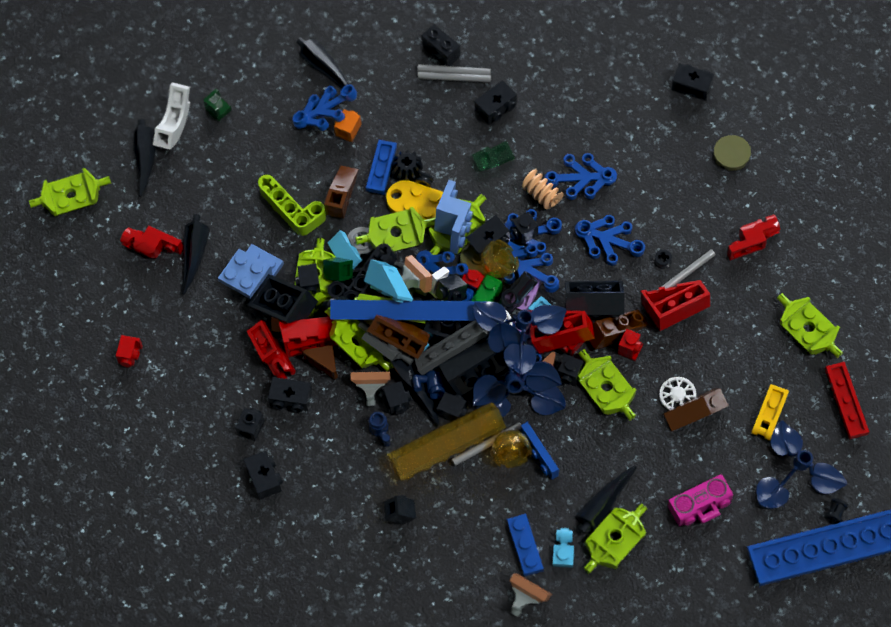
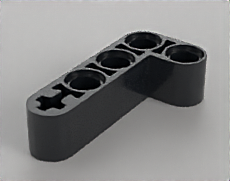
(382, 253)

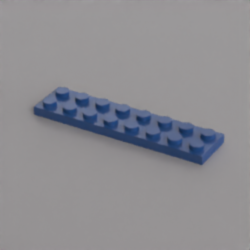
(821, 548)

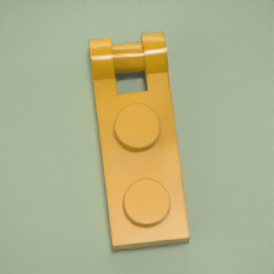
(770, 411)

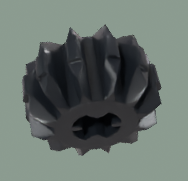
(400, 165)

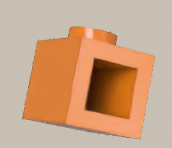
(348, 126)

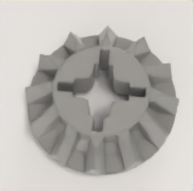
(360, 248)

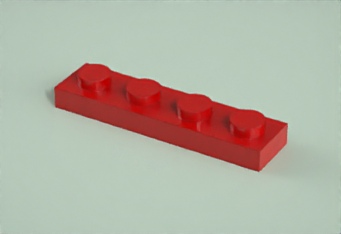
(847, 400)

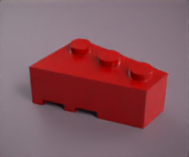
(676, 303)
(575, 329)
(306, 335)

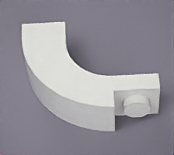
(175, 117)

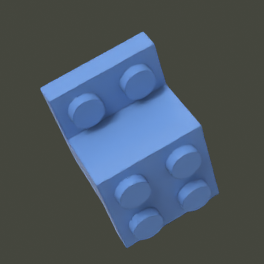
(453, 217)
(249, 269)

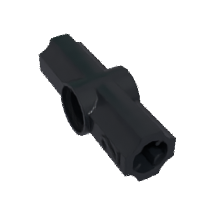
(520, 289)

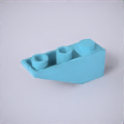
(387, 278)

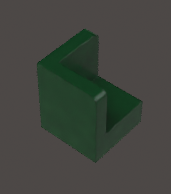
(216, 105)
(337, 269)

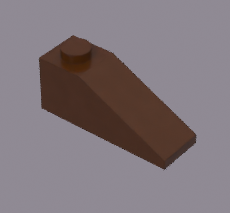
(400, 334)
(695, 409)

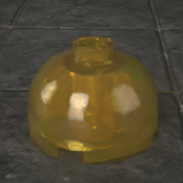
(499, 262)
(511, 448)

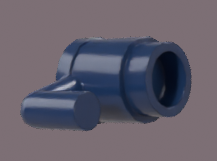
(434, 384)
(378, 427)

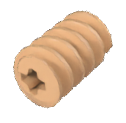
(540, 190)

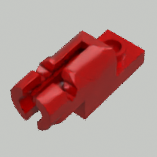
(753, 237)
(150, 242)
(270, 350)

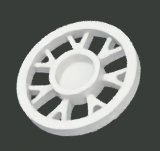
(677, 393)

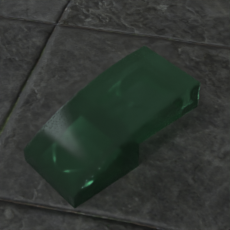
(493, 157)

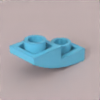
(343, 249)

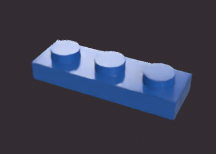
(381, 167)
(539, 452)
(525, 545)

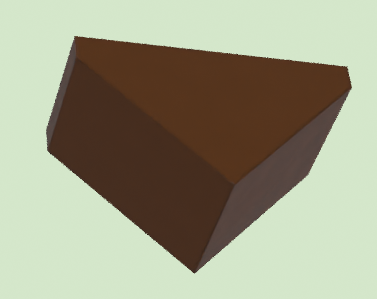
(322, 359)

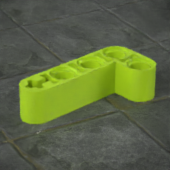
(288, 203)

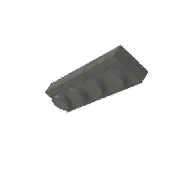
(449, 347)

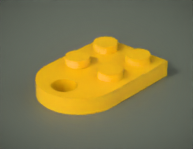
(414, 195)

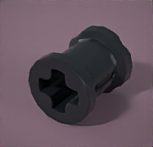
(836, 510)

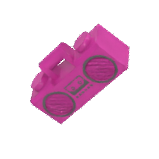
(694, 502)

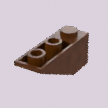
(340, 192)
(612, 329)

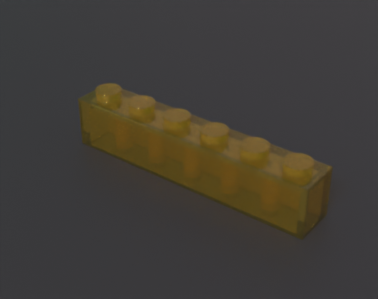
(446, 441)

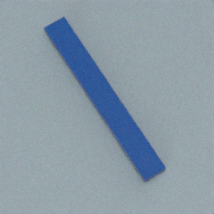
(402, 311)

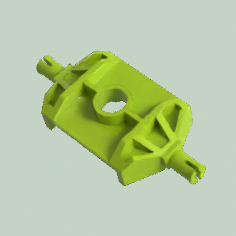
(83, 184)
(408, 222)
(442, 241)
(312, 257)
(803, 313)
(364, 355)
(603, 371)
(610, 552)

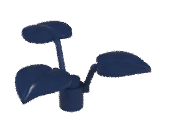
(520, 357)
(489, 389)
(544, 402)
(788, 441)

